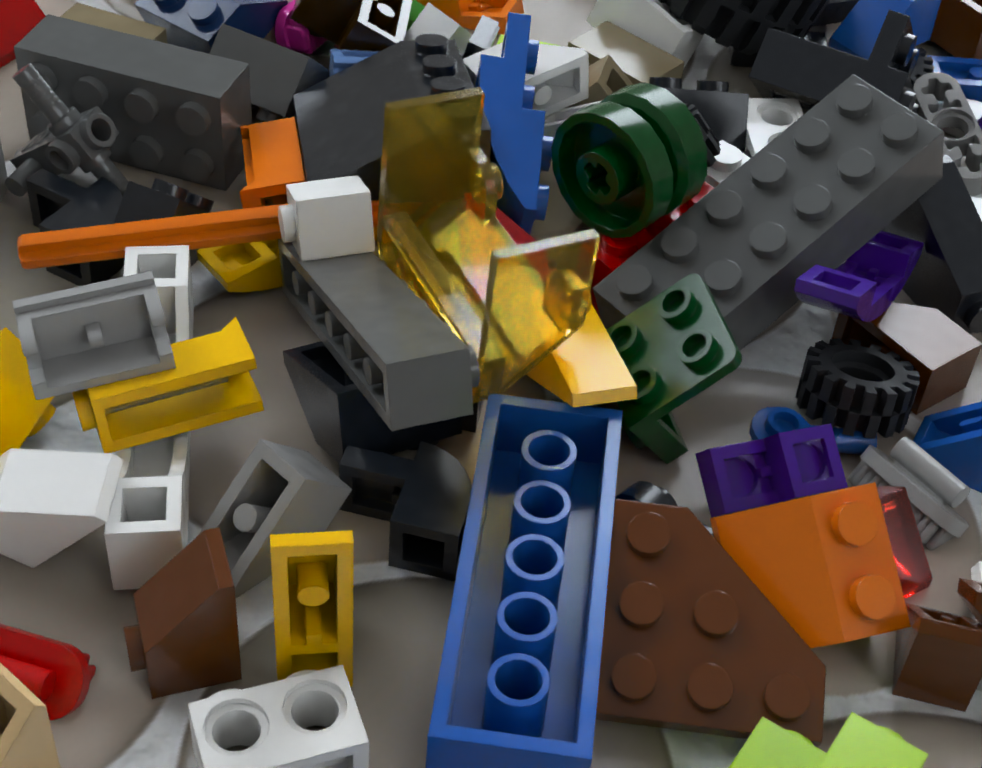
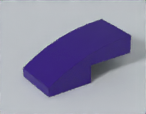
(771, 470)

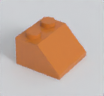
(821, 563)

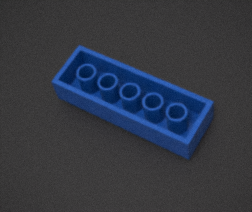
(529, 591)

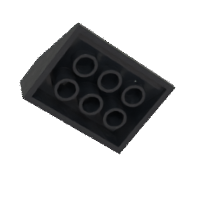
(344, 115)

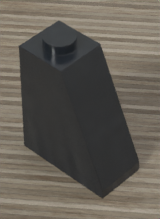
(951, 258)

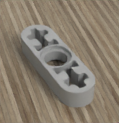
(956, 114)

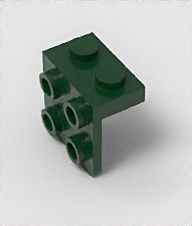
(673, 353)

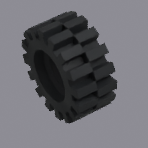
(857, 388)

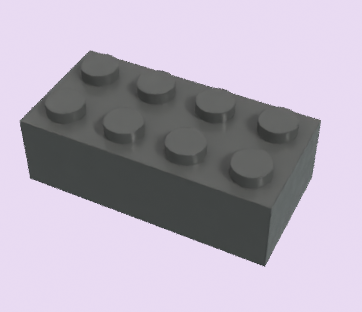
(170, 103)

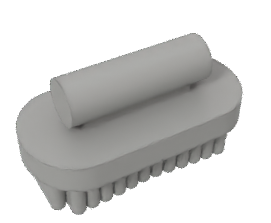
(927, 485)

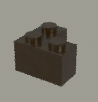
(355, 23)

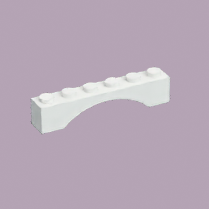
(152, 492)

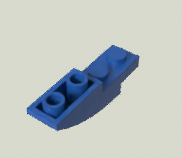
(516, 129)

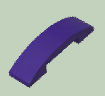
(866, 281)

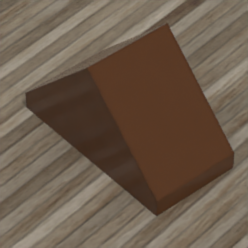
(938, 658)

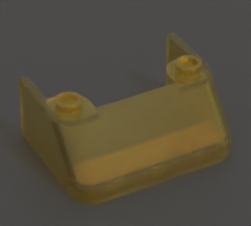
(455, 254)

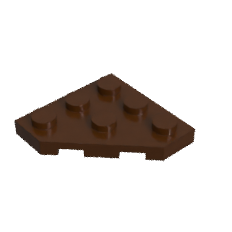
(695, 637)

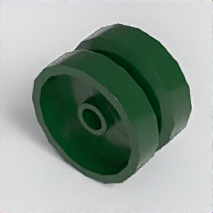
(629, 159)

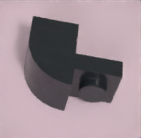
(66, 205)
(420, 499)

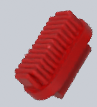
(48, 668)

